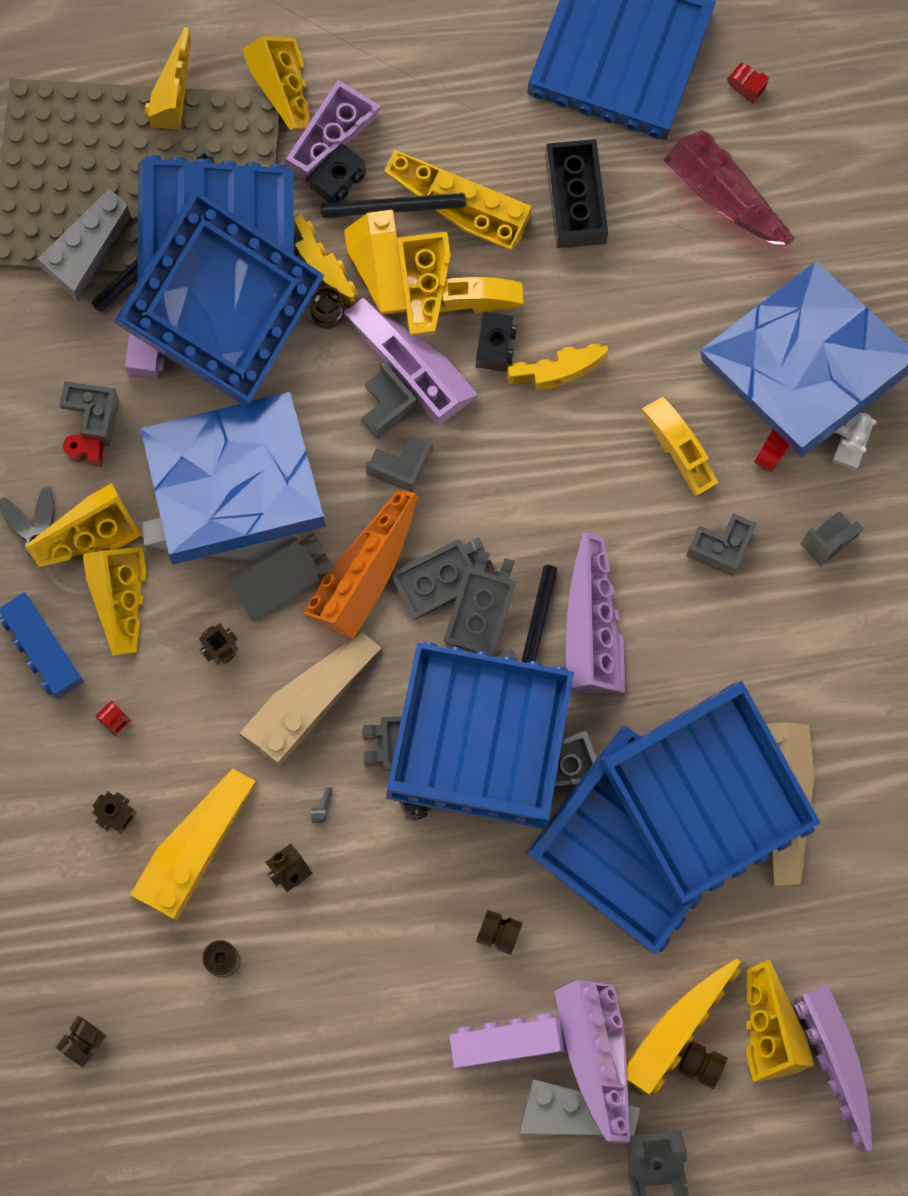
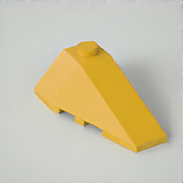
(277, 70)
(169, 92)
(374, 251)
(424, 274)
(91, 526)
(116, 588)
(776, 1037)

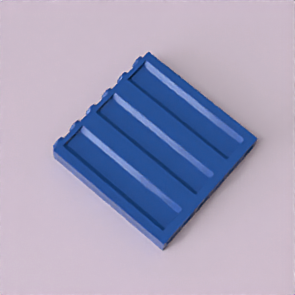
(622, 59)
(250, 192)
(480, 735)
(710, 793)
(605, 861)

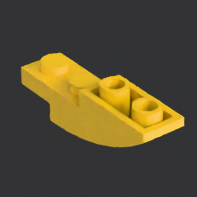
(315, 256)
(481, 294)
(569, 366)
(681, 444)

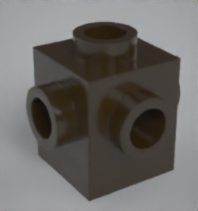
(218, 635)
(120, 818)
(288, 868)

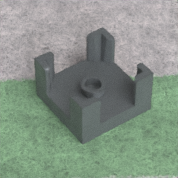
(657, 1161)

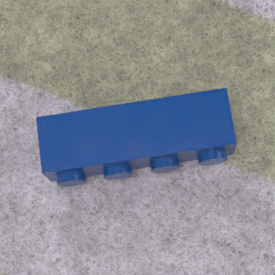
(40, 645)

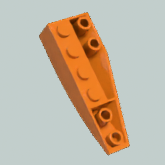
(363, 569)

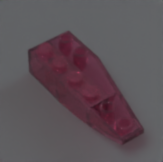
(725, 187)

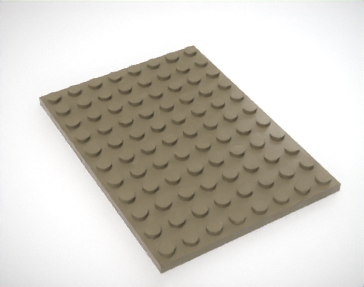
(83, 138)

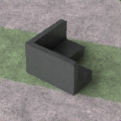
(394, 402)
(98, 407)
(401, 471)
(830, 538)
(722, 551)

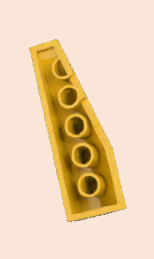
(189, 849)

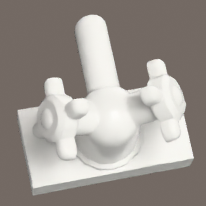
(853, 440)

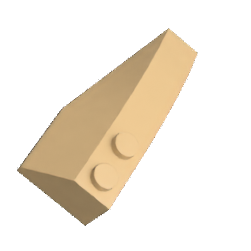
(305, 700)
(796, 747)

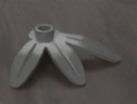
(19, 522)

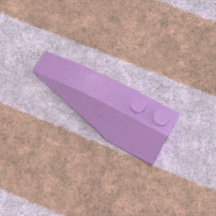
(592, 635)

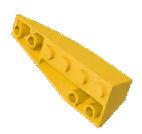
(487, 212)
(674, 1031)

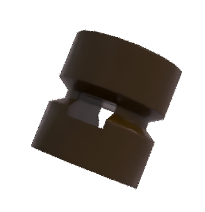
(327, 307)
(499, 932)
(221, 959)
(81, 1041)
(703, 1065)

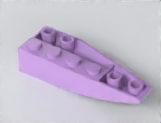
(418, 365)
(597, 1053)
(839, 1059)

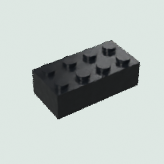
(576, 193)

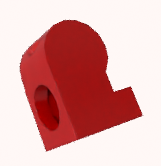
(748, 82)
(81, 448)
(772, 451)
(113, 718)

